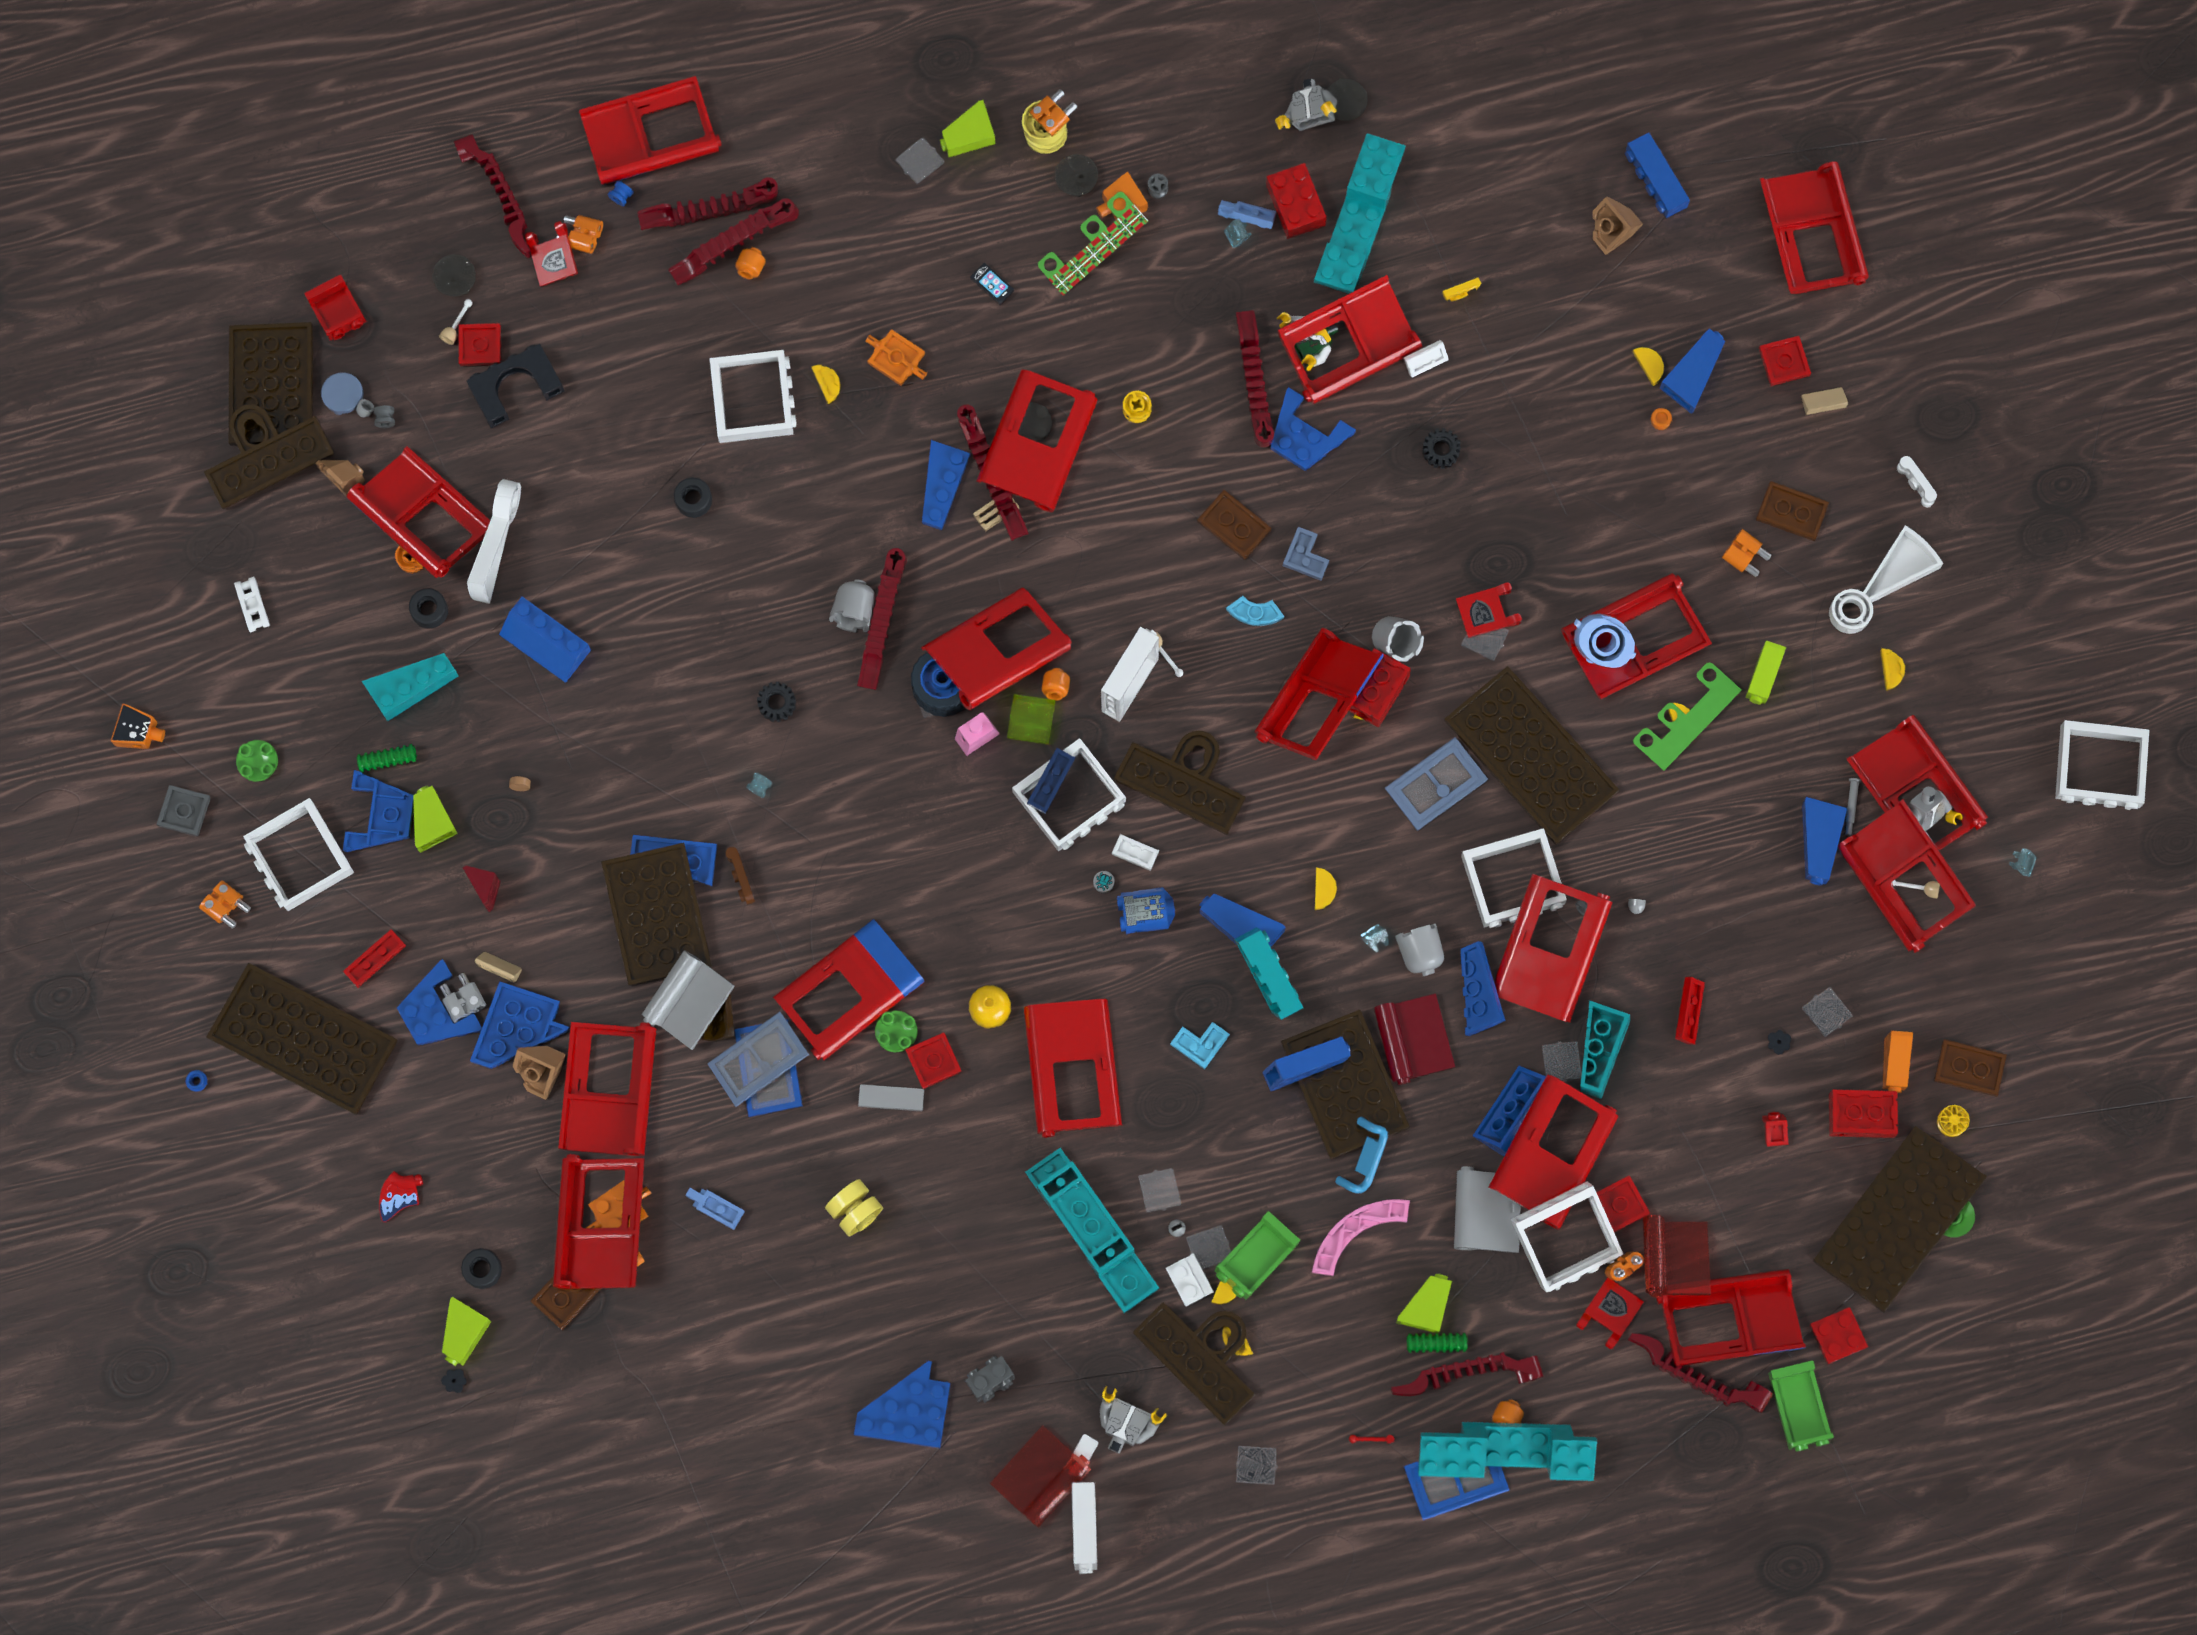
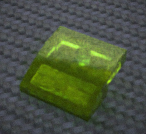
(1031, 719)

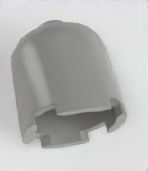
(853, 606)
(1397, 638)
(1421, 949)

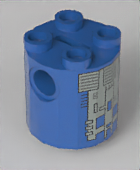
(1145, 910)

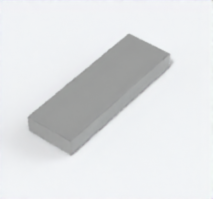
(891, 1097)

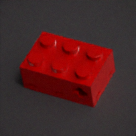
(1296, 201)
(1381, 690)
(1863, 1113)

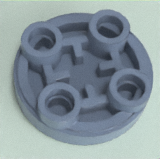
(342, 393)

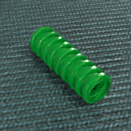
(386, 757)
(1436, 1342)

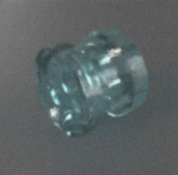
(759, 785)

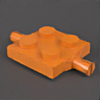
(896, 357)
(609, 1207)

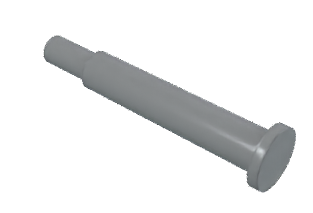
(1852, 801)

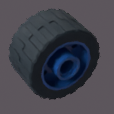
(932, 696)

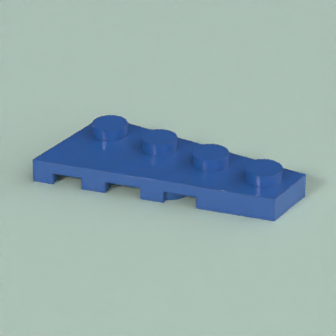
(943, 479)
(700, 854)
(1481, 997)

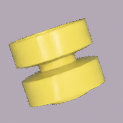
(858, 1212)

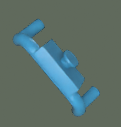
(1369, 1157)

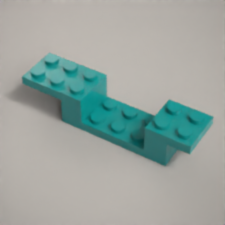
(1360, 215)
(1092, 1229)
(1507, 1446)

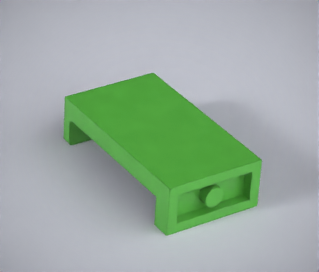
(1256, 1256)
(1800, 1406)

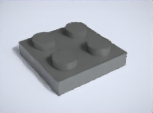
(183, 810)

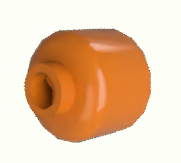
(750, 263)
(1055, 684)
(1508, 1412)

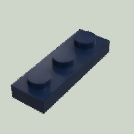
(1051, 780)

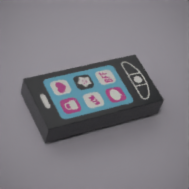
(992, 283)

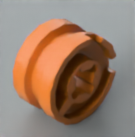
(404, 563)

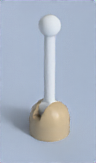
(449, 334)
(1178, 672)
(1931, 888)

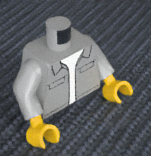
(1309, 108)
(1931, 806)
(1126, 1422)

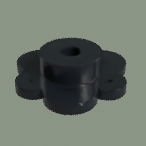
(1784, 1039)
(447, 1380)

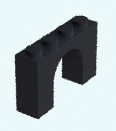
(530, 362)

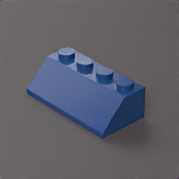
(544, 639)
(1509, 1110)

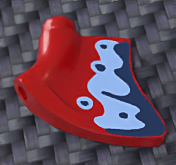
(398, 1194)

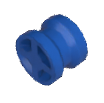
(620, 193)

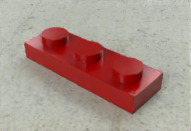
(374, 958)
(1690, 1010)

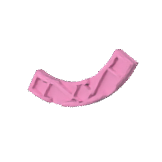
(1354, 1224)

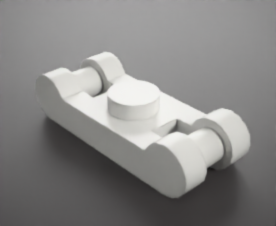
(1917, 481)
(252, 604)

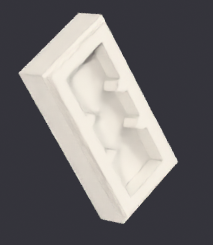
(1426, 358)
(1135, 852)

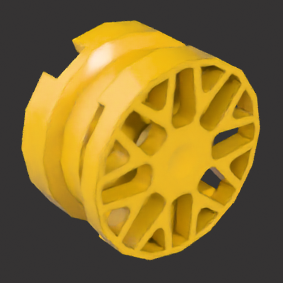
(1137, 406)
(1953, 1121)

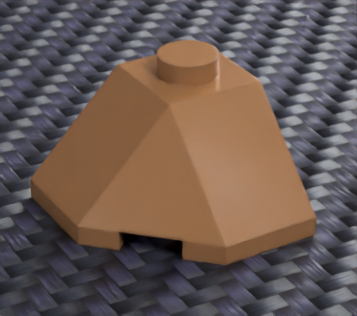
(1613, 224)
(341, 473)
(539, 1068)

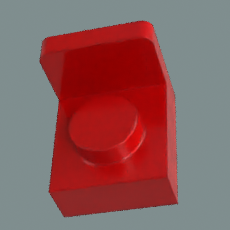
(1775, 1129)

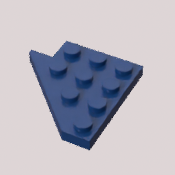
(513, 1022)
(908, 1411)

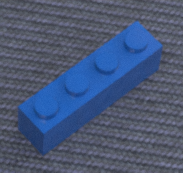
(1657, 175)

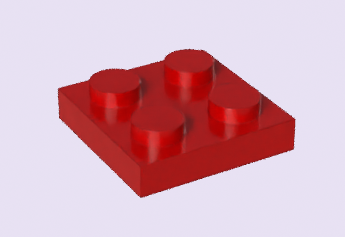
(479, 344)
(1784, 360)
(933, 1060)
(1622, 1203)
(1838, 1335)

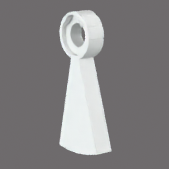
(487, 562)
(1904, 563)

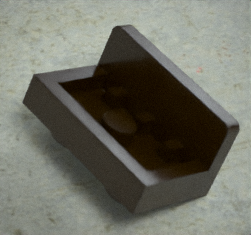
(722, 1024)

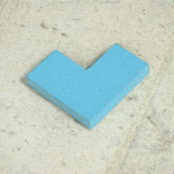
(1200, 1049)

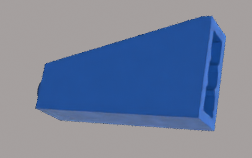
(1692, 373)
(1821, 837)
(1237, 920)
(1306, 1063)

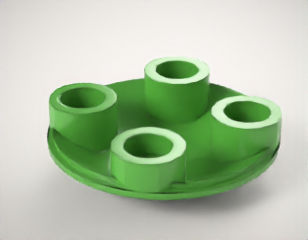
(256, 760)
(896, 1031)

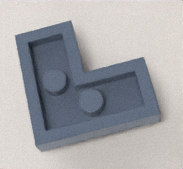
(1300, 557)

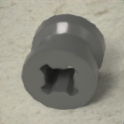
(1160, 182)
(384, 416)

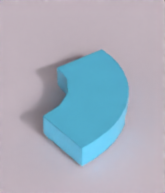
(1255, 614)

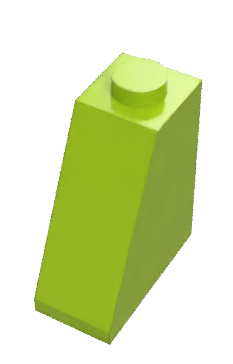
(968, 132)
(1765, 672)
(430, 819)
(1428, 1305)
(462, 1332)

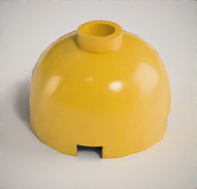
(989, 1006)

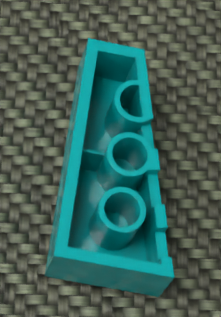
(409, 684)
(1268, 973)
(1602, 1044)

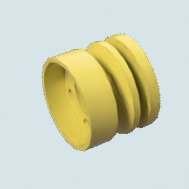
(1035, 135)

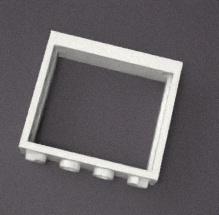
(754, 432)
(1130, 673)
(2106, 732)
(1031, 781)
(281, 821)
(1504, 846)
(1552, 1207)
(1084, 1527)

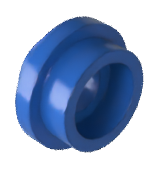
(190, 1079)

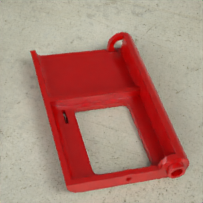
(1809, 202)
(1375, 327)
(1026, 465)
(979, 666)
(1610, 680)
(1906, 759)
(1540, 977)
(1071, 1034)
(1535, 1175)
(597, 1255)

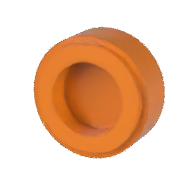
(1661, 419)

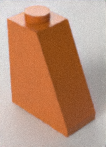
(1897, 1060)

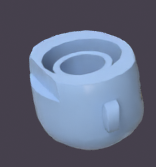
(1616, 652)

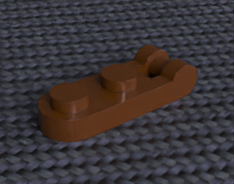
(739, 875)

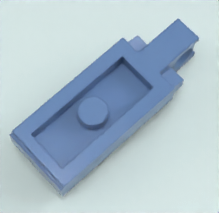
(1248, 213)
(716, 1207)

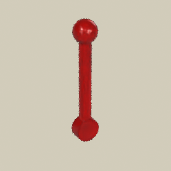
(1389, 1439)

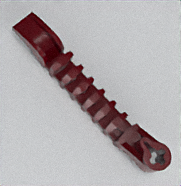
(469, 150)
(751, 197)
(696, 261)
(1254, 377)
(1002, 499)
(872, 654)
(1525, 1369)
(1753, 1396)

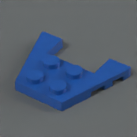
(1301, 442)
(389, 814)
(426, 1014)

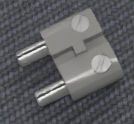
(465, 1001)

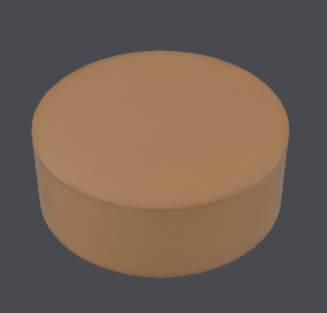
(519, 783)

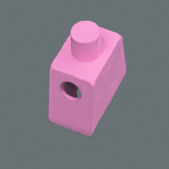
(975, 733)

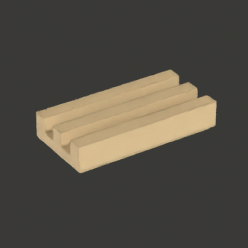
(977, 514)

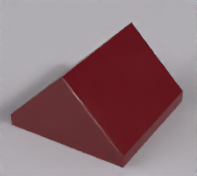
(485, 884)

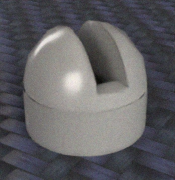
(364, 408)
(1636, 905)
(1180, 1231)

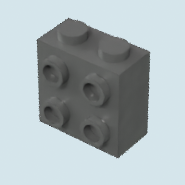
(990, 1379)

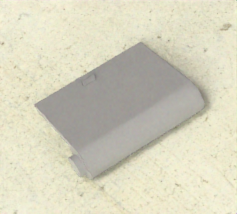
(688, 999)
(1483, 1214)

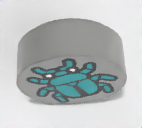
(1103, 882)

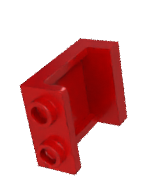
(335, 308)

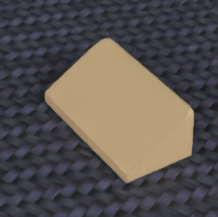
(1824, 401)
(498, 966)

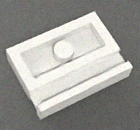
(1189, 1280)

